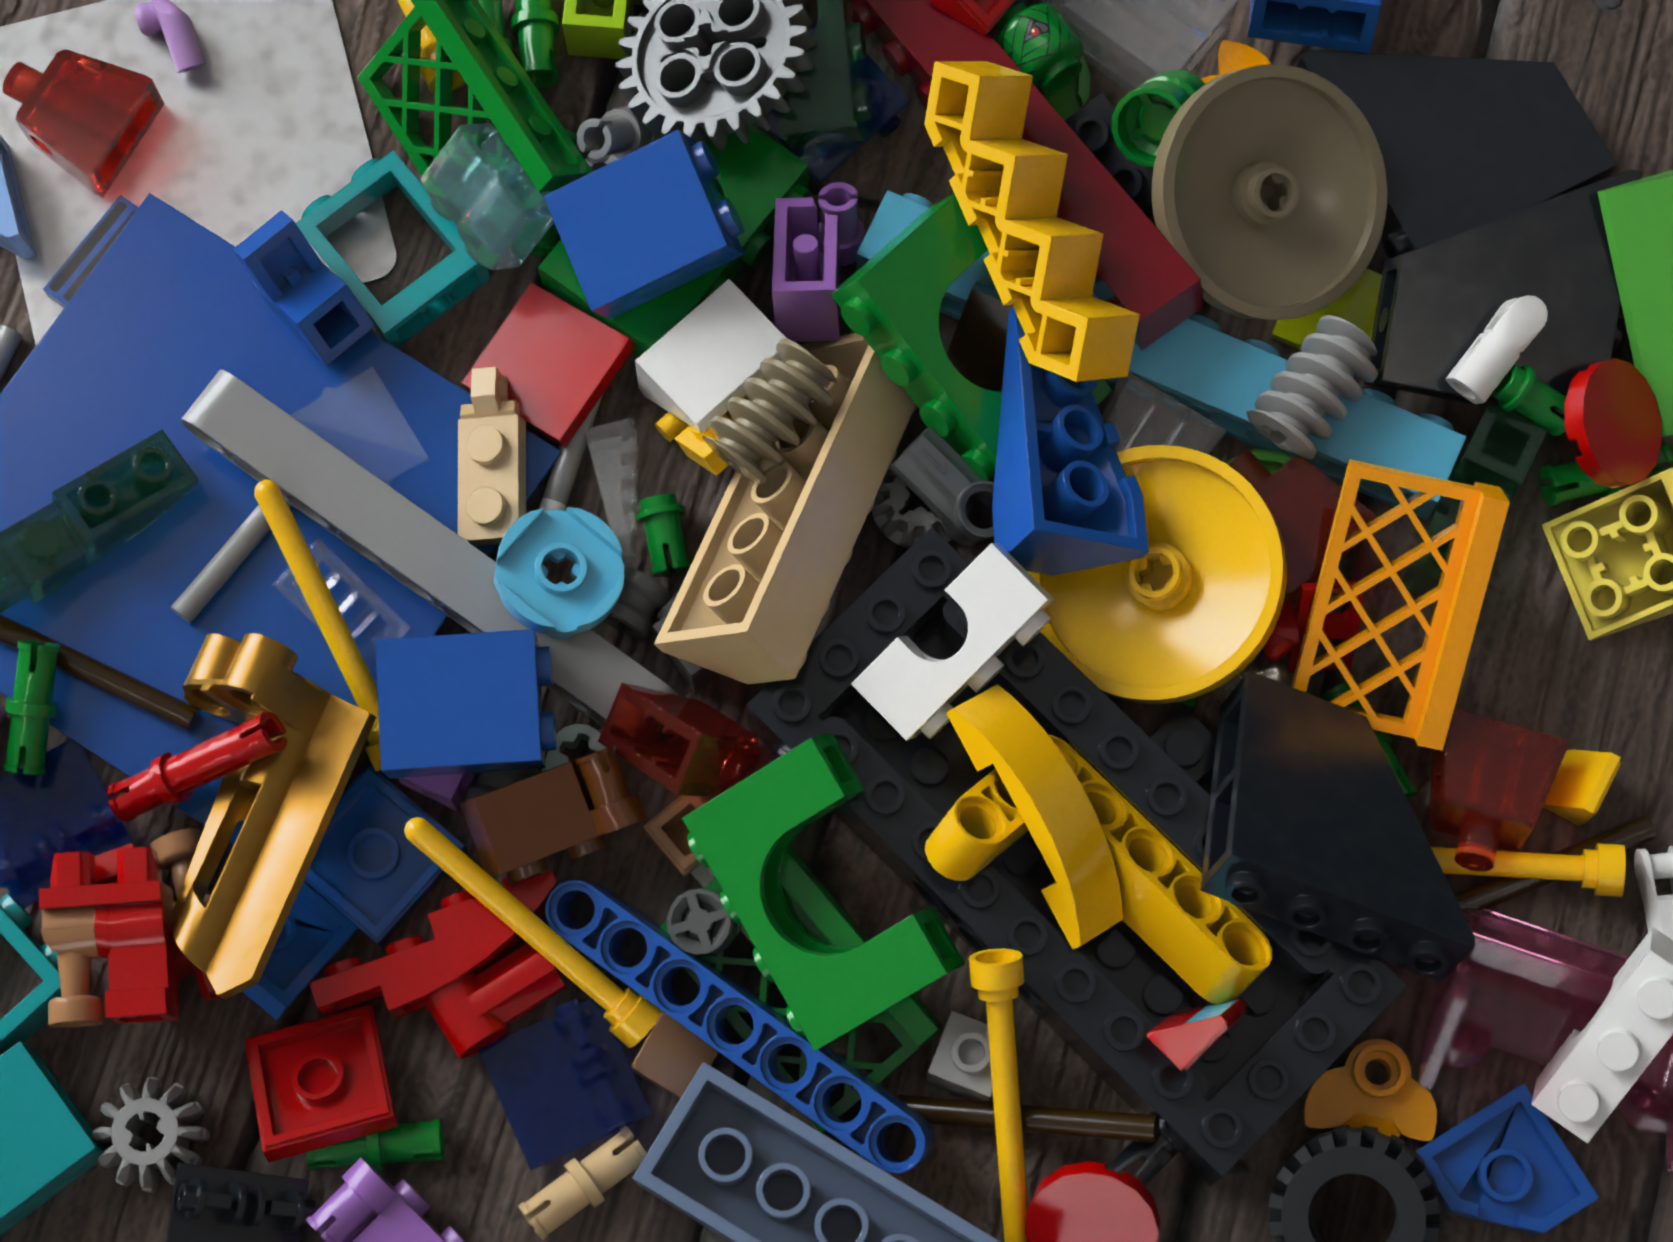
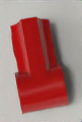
(481, 1006)

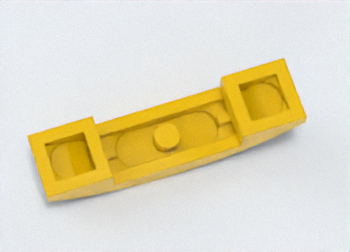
(1052, 806)

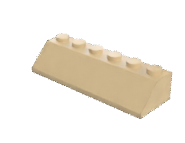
(784, 544)

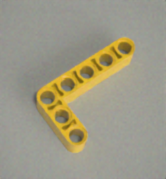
(1162, 901)

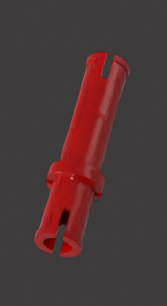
(178, 775)

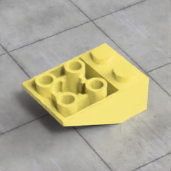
(1618, 556)

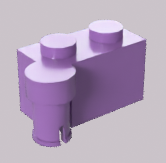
(810, 261)
(375, 1211)

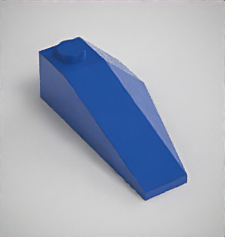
(1057, 476)

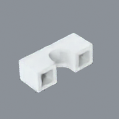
(999, 605)
(1616, 1046)

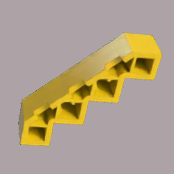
(1014, 197)

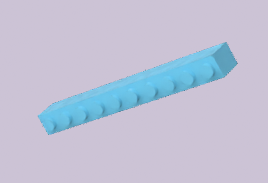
(1226, 376)

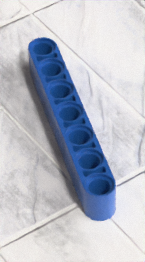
(707, 1016)

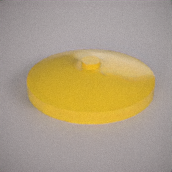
(1193, 603)

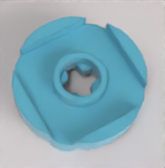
(555, 535)

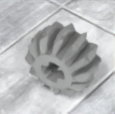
(129, 1145)

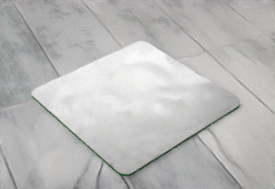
(231, 147)

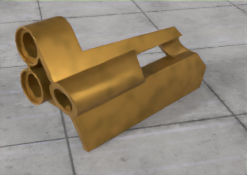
(280, 797)

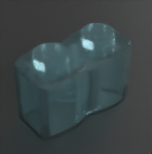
(487, 197)

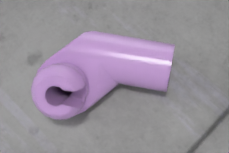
(177, 30)

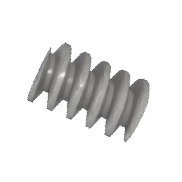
(1313, 386)

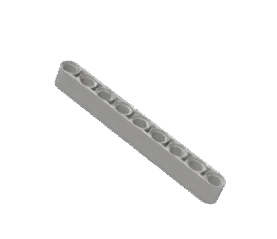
(395, 534)

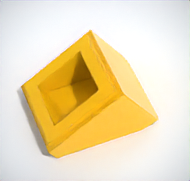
(1581, 784)

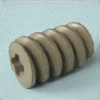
(771, 410)

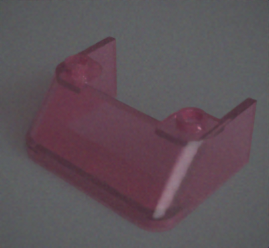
(1525, 997)

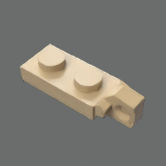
(490, 460)

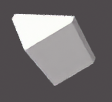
(708, 357)

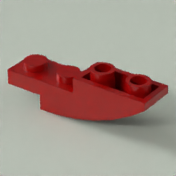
(465, 942)

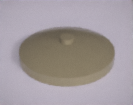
(1271, 191)

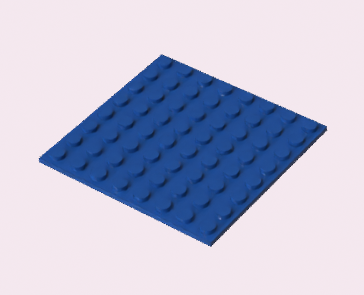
(130, 361)

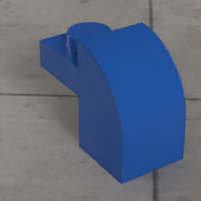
(302, 289)

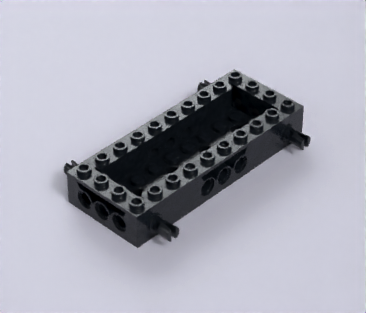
(1115, 986)

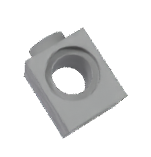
(963, 1059)

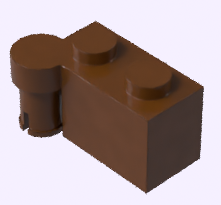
(551, 813)

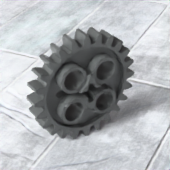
(713, 60)

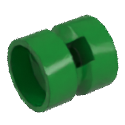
(1147, 111)

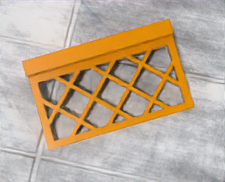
(1455, 606)

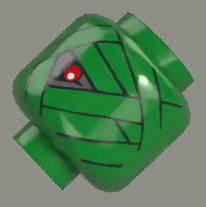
(1041, 45)

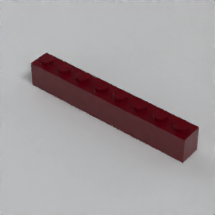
(1135, 260)

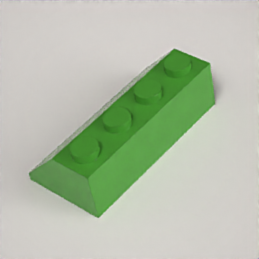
(1641, 250)

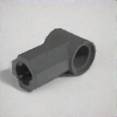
(945, 485)

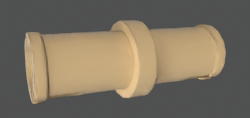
(583, 1183)

